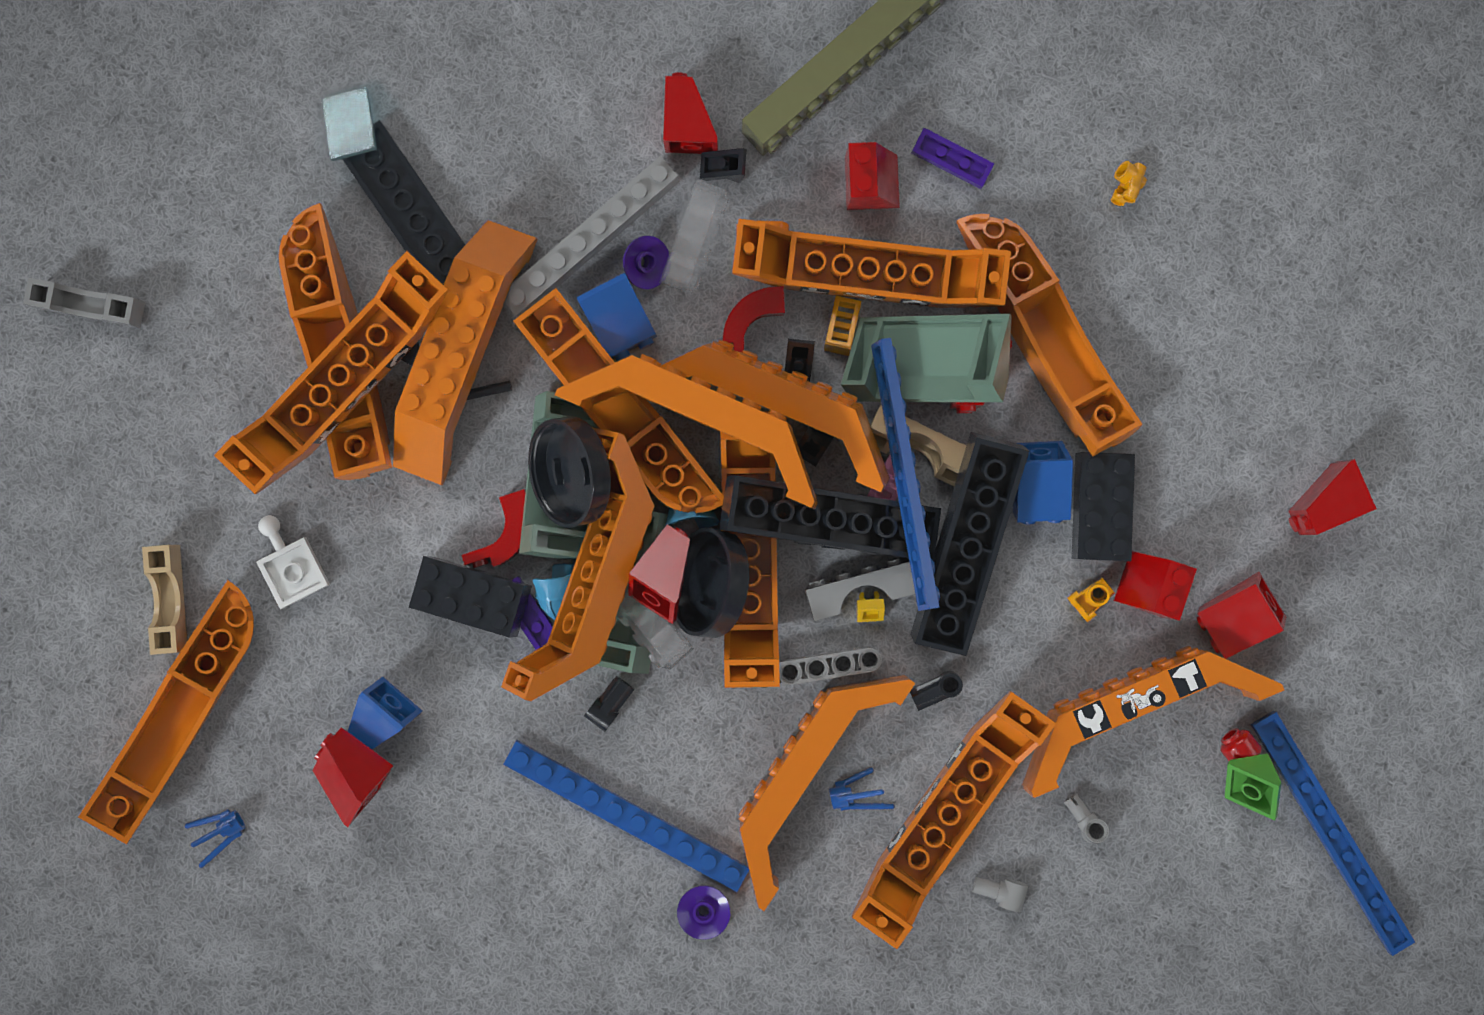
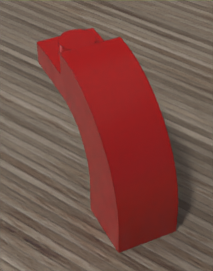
(756, 305)
(509, 542)

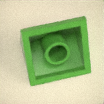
(1254, 784)

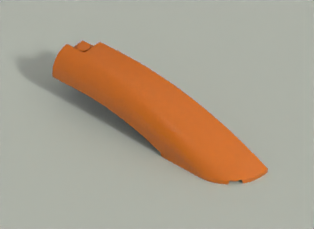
(321, 309)

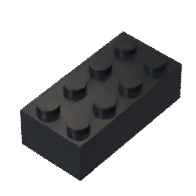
(1103, 506)
(470, 596)

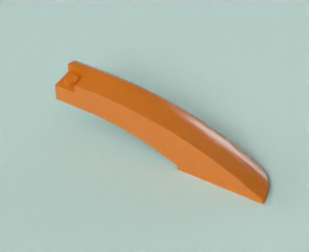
(1054, 338)
(658, 452)
(173, 716)

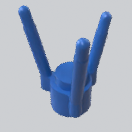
(844, 799)
(229, 825)

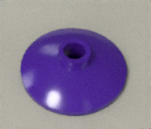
(655, 258)
(699, 925)

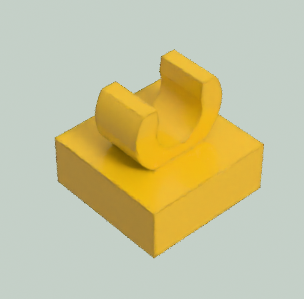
(870, 609)

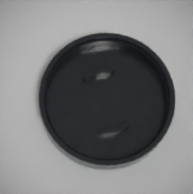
(569, 471)
(713, 583)

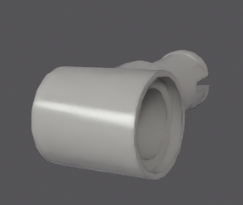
(1085, 819)
(1007, 893)

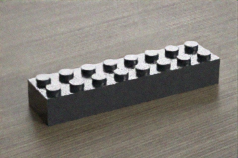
(838, 521)
(970, 541)

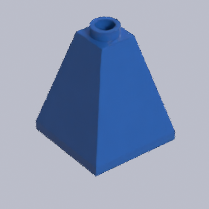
(381, 713)

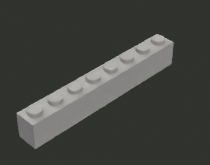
(591, 236)

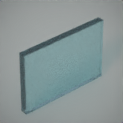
(349, 124)

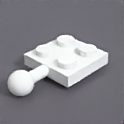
(291, 570)

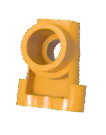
(1131, 182)
(1087, 603)

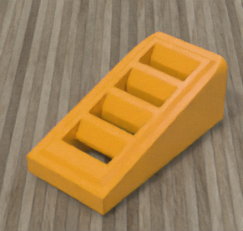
(837, 346)

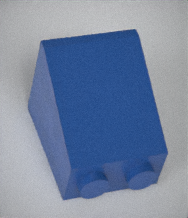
(617, 317)
(1045, 484)

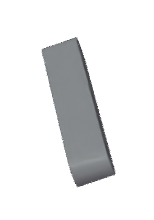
(830, 671)

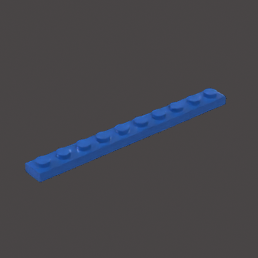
(905, 478)
(626, 816)
(1332, 833)

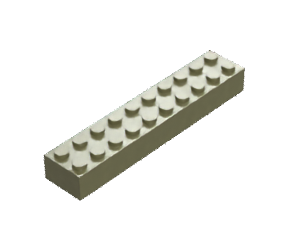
(832, 69)

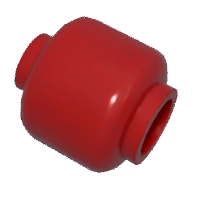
(1239, 744)

